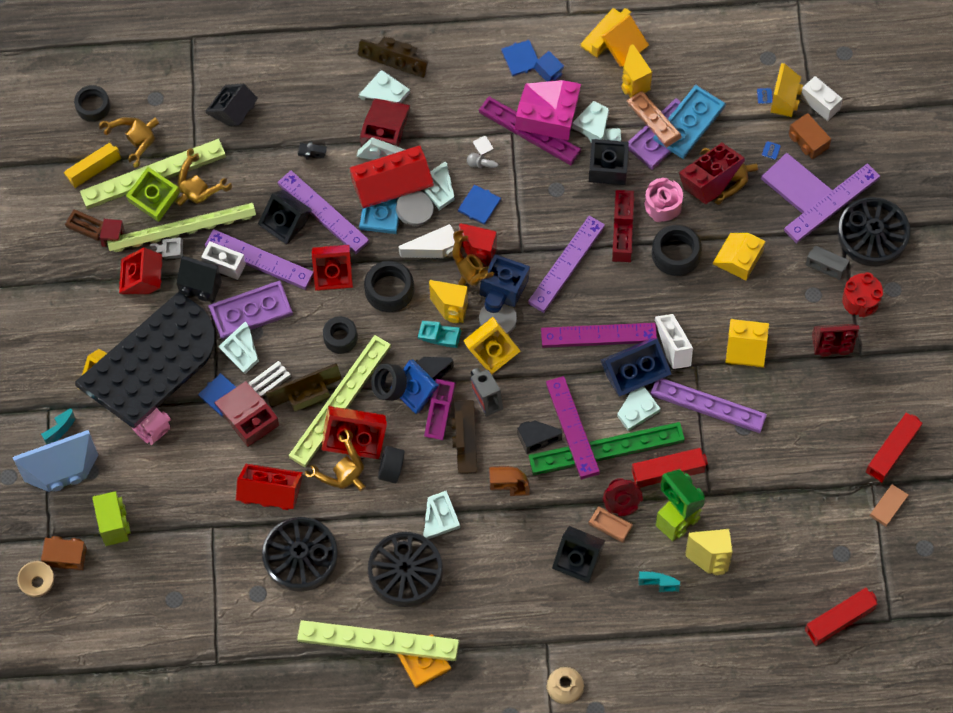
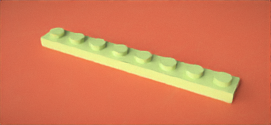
(167, 168)
(189, 225)
(341, 398)
(378, 640)

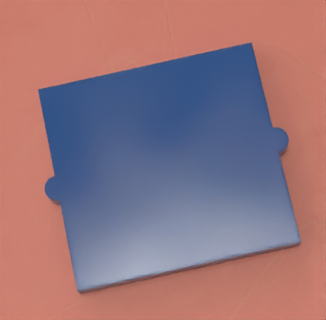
(520, 57)
(479, 204)
(215, 390)

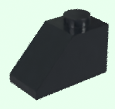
(436, 366)
(537, 435)

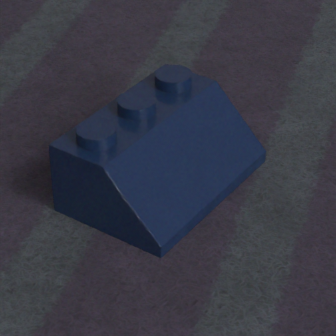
(636, 366)

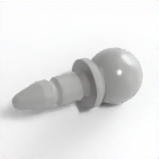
(476, 160)

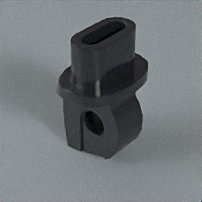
(309, 149)

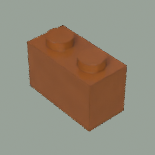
(809, 136)
(64, 553)

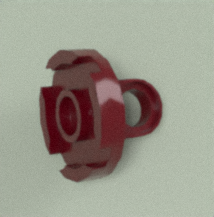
(622, 497)

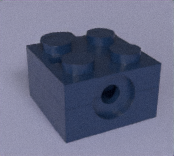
(506, 284)

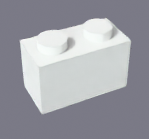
(821, 98)
(228, 261)

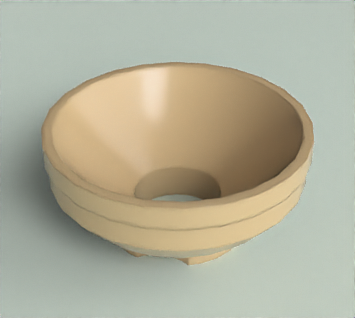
(35, 570)
(561, 694)

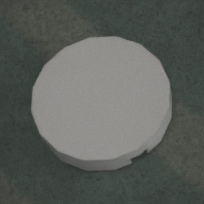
(414, 208)
(505, 317)

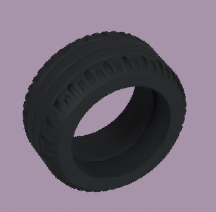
(680, 233)
(384, 269)

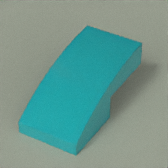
(437, 334)
(64, 422)
(665, 582)

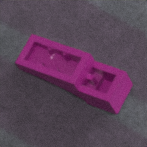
(440, 409)

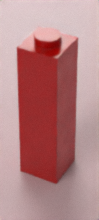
(894, 447)
(651, 471)
(841, 616)

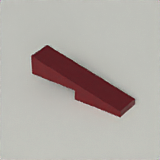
(623, 226)

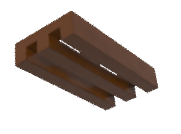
(96, 236)

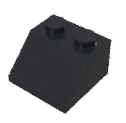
(232, 104)
(608, 162)
(284, 216)
(198, 279)
(578, 554)

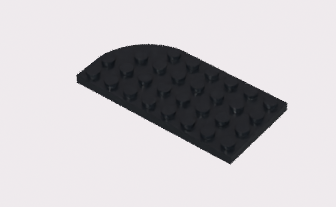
(151, 361)

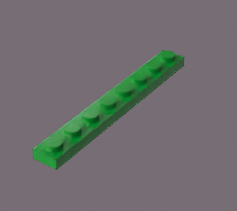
(610, 447)

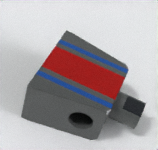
(483, 387)

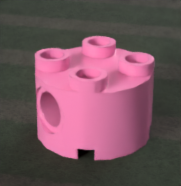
(663, 199)
(153, 427)

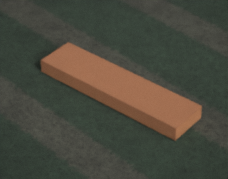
(654, 119)

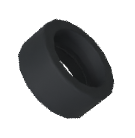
(88, 91)
(379, 385)

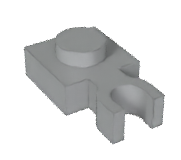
(170, 249)

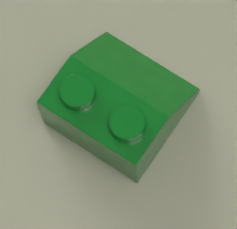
(682, 492)

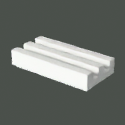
(265, 374)

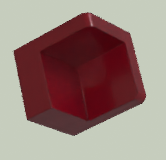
(111, 231)

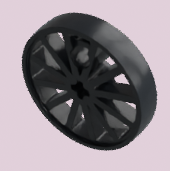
(865, 231)
(307, 556)
(407, 561)

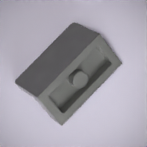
(827, 262)

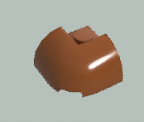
(509, 478)

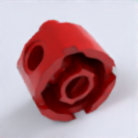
(862, 294)

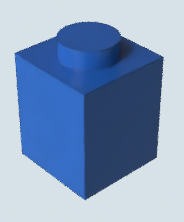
(549, 67)

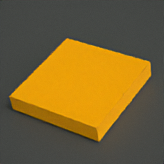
(621, 37)
(423, 669)

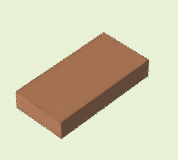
(888, 505)
(610, 524)

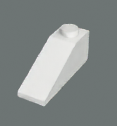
(432, 245)
(674, 341)

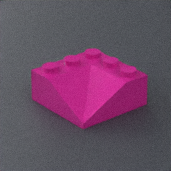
(548, 108)

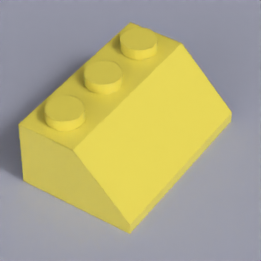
(710, 550)

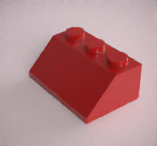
(366, 427)
(268, 486)

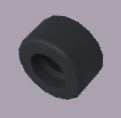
(335, 324)
(391, 464)

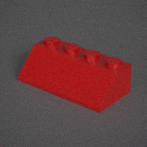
(391, 176)

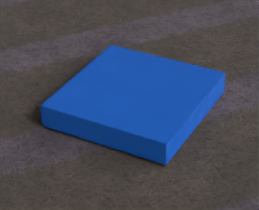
(418, 388)

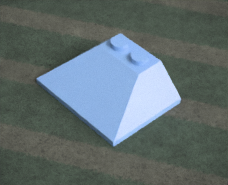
(58, 463)

